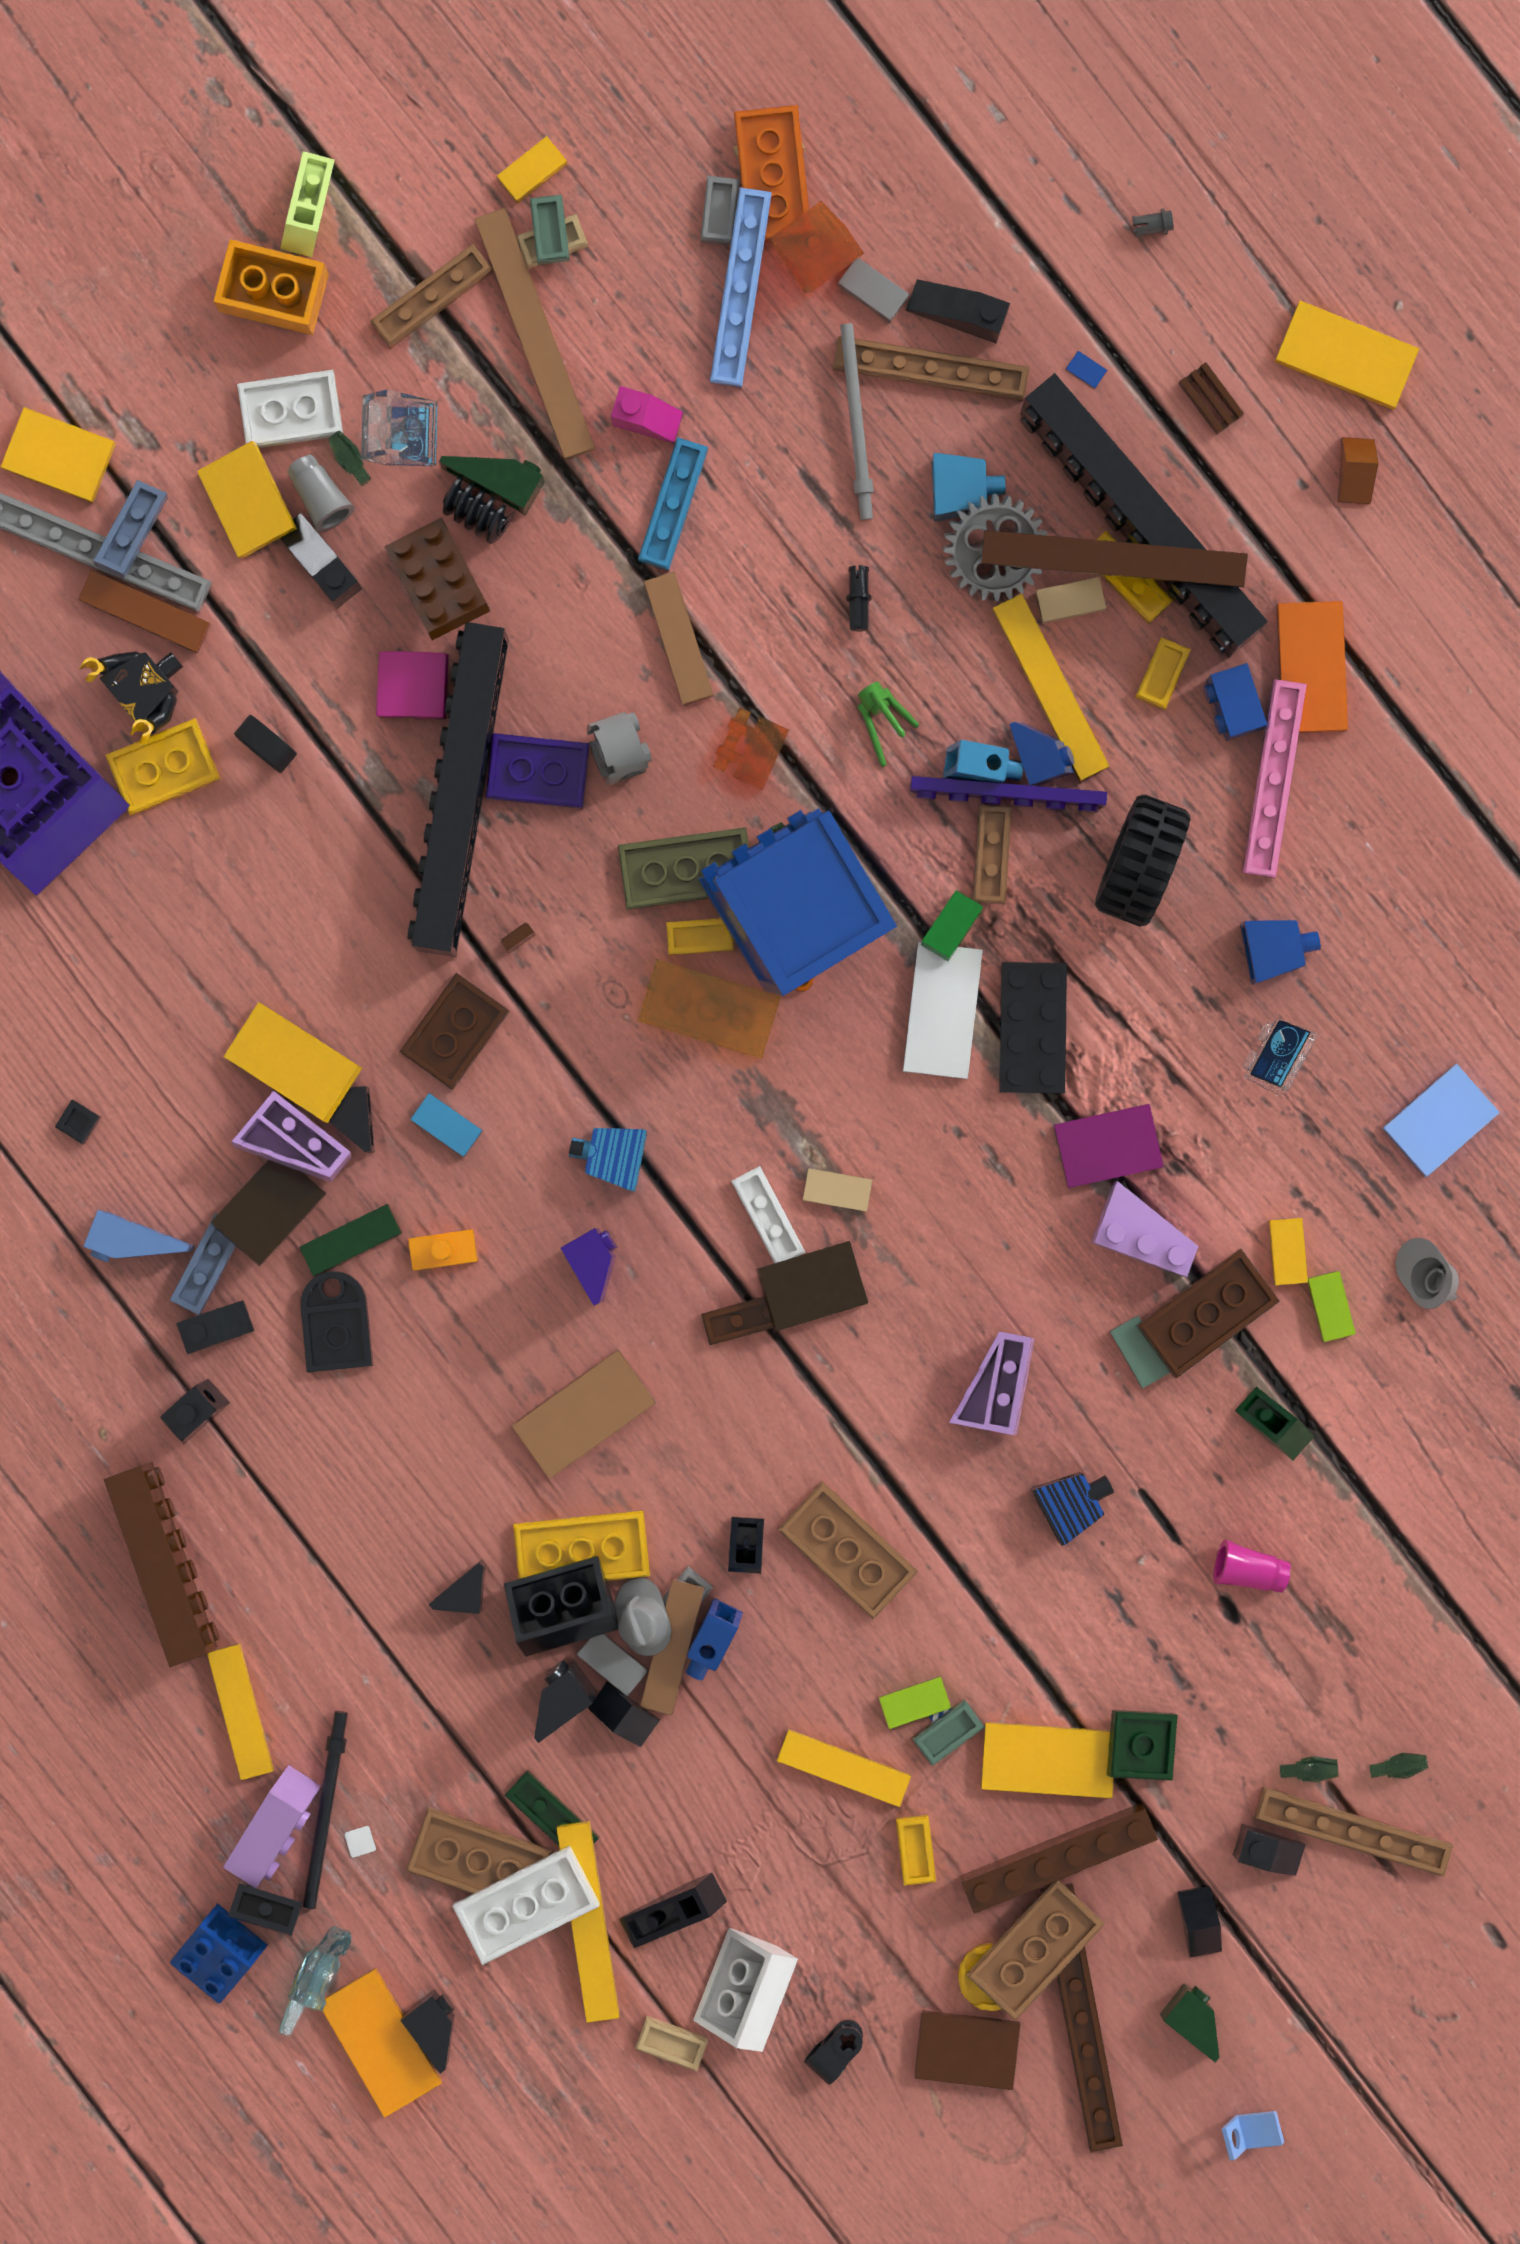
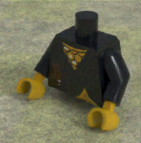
(139, 687)

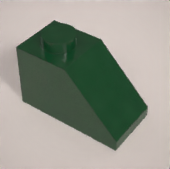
(1274, 1423)
(1193, 2019)

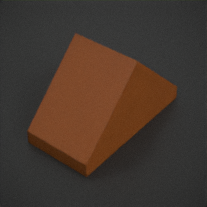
(1357, 470)

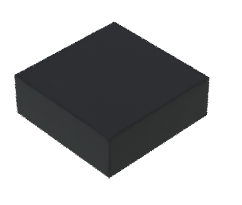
(78, 1121)

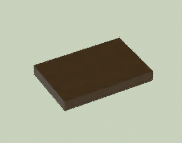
(267, 1210)
(812, 1286)

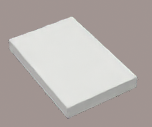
(290, 409)

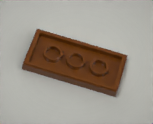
(1207, 1313)

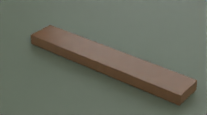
(937, 369)
(1353, 1831)

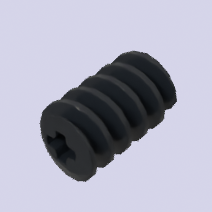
(476, 512)

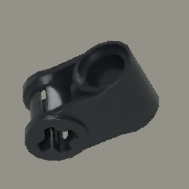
(832, 2055)

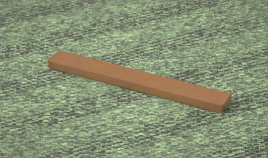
(535, 334)

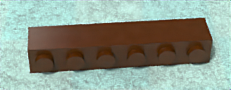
(1058, 1857)

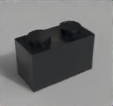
(265, 1909)

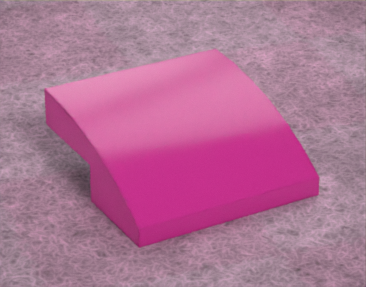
(412, 685)

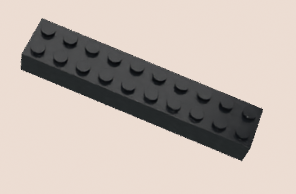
(1134, 508)
(460, 789)

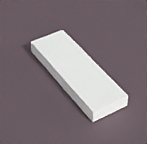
(768, 1215)

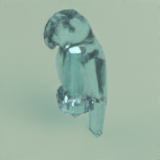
(315, 1976)

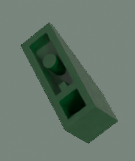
(503, 479)

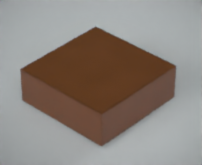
(518, 937)

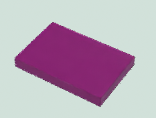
(1108, 1145)

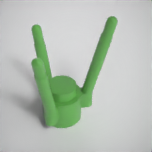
(877, 701)

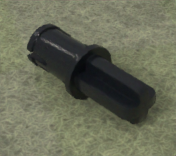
(858, 598)

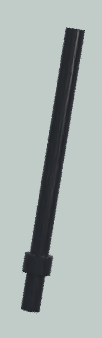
(335, 1746)

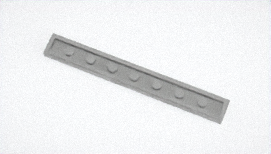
(84, 545)

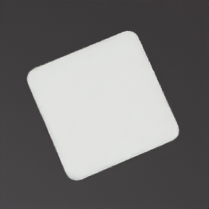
(360, 1841)

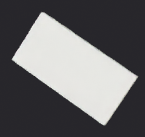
(942, 1013)
(526, 1905)

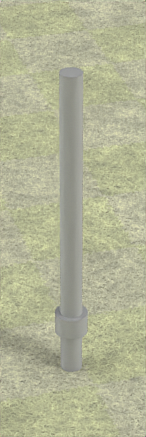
(862, 485)

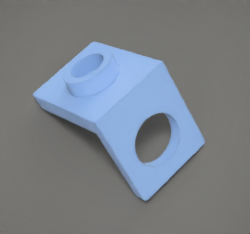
(1252, 2131)

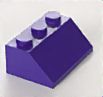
(592, 1262)

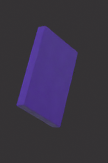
(537, 771)

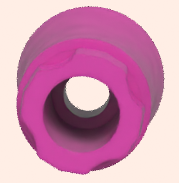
(1250, 1568)

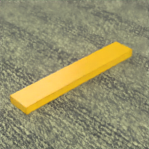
(1050, 686)
(591, 1932)

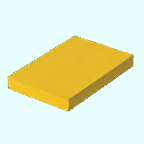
(58, 455)
(246, 499)
(163, 767)

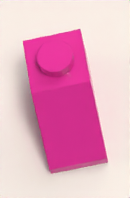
(645, 415)

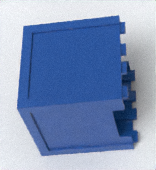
(796, 901)

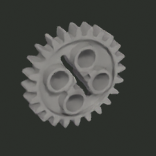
(968, 556)

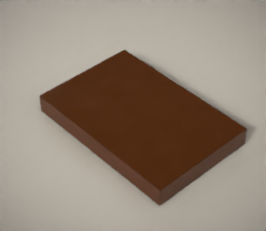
(454, 1031)
(967, 2050)

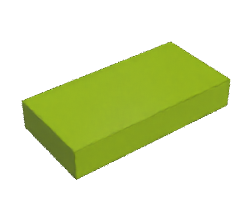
(1331, 1306)
(914, 1702)

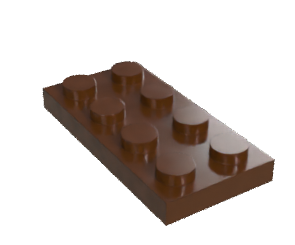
(437, 579)

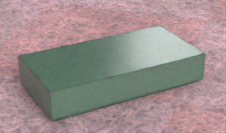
(549, 229)
(1138, 1353)
(948, 1732)

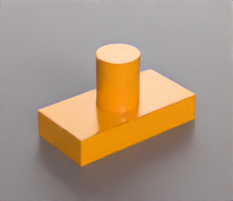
(443, 1249)

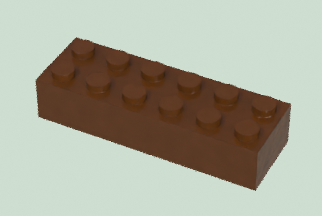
(162, 1564)

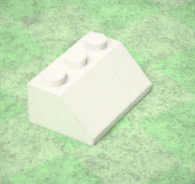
(745, 1990)

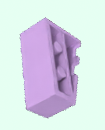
(999, 1386)

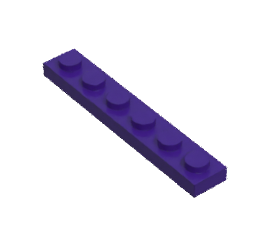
(1022, 795)

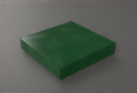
(1142, 1745)

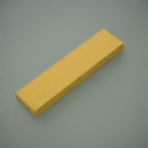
(240, 1711)
(843, 1767)

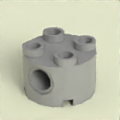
(618, 747)

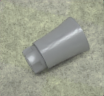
(319, 494)

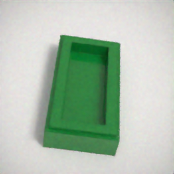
(952, 925)

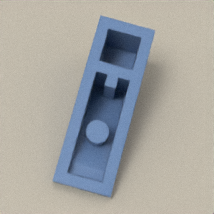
(123, 1238)

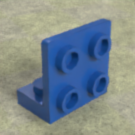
(218, 1954)

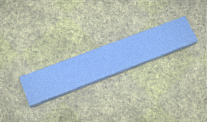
(740, 287)

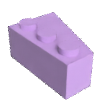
(291, 1139)
(1142, 1234)
(272, 1828)

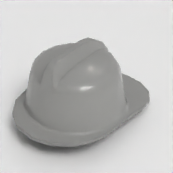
(1426, 1273)
(642, 1617)

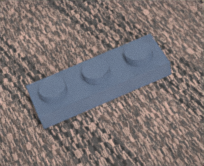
(130, 529)
(203, 1270)

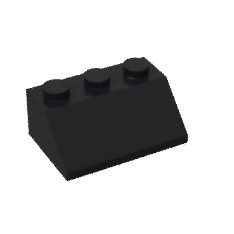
(561, 1606)
(562, 1697)

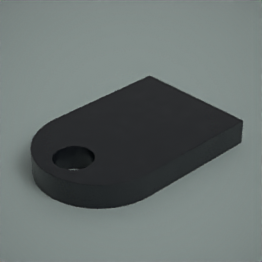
(335, 1327)

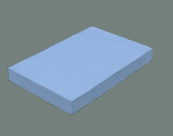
(1440, 1120)

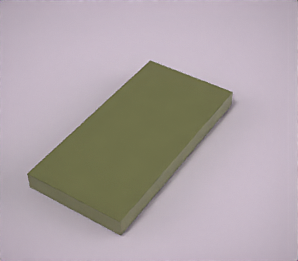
(670, 868)

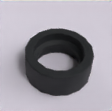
(265, 743)

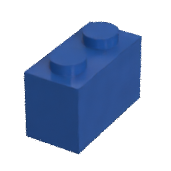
(1235, 702)

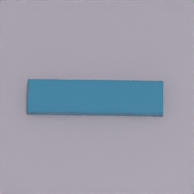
(673, 504)

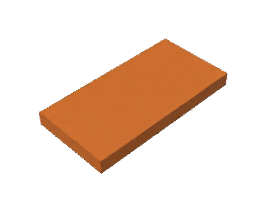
(773, 161)
(1314, 654)

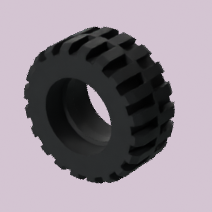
(1142, 860)

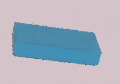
(446, 1125)

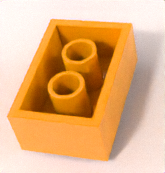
(271, 287)

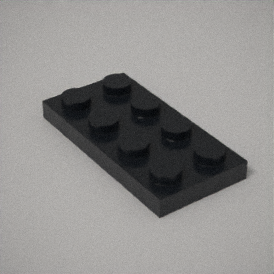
(1033, 1027)

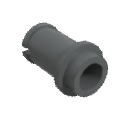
(1155, 223)

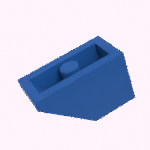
(1041, 754)

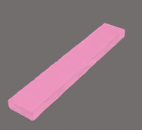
(1274, 778)

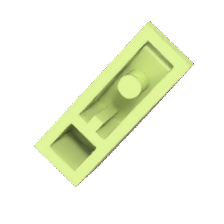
(307, 204)

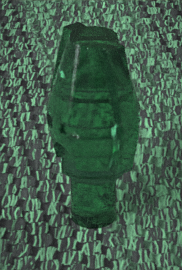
(348, 457)
(1400, 1766)
(1311, 1769)

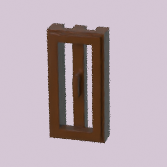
(1221, 391)

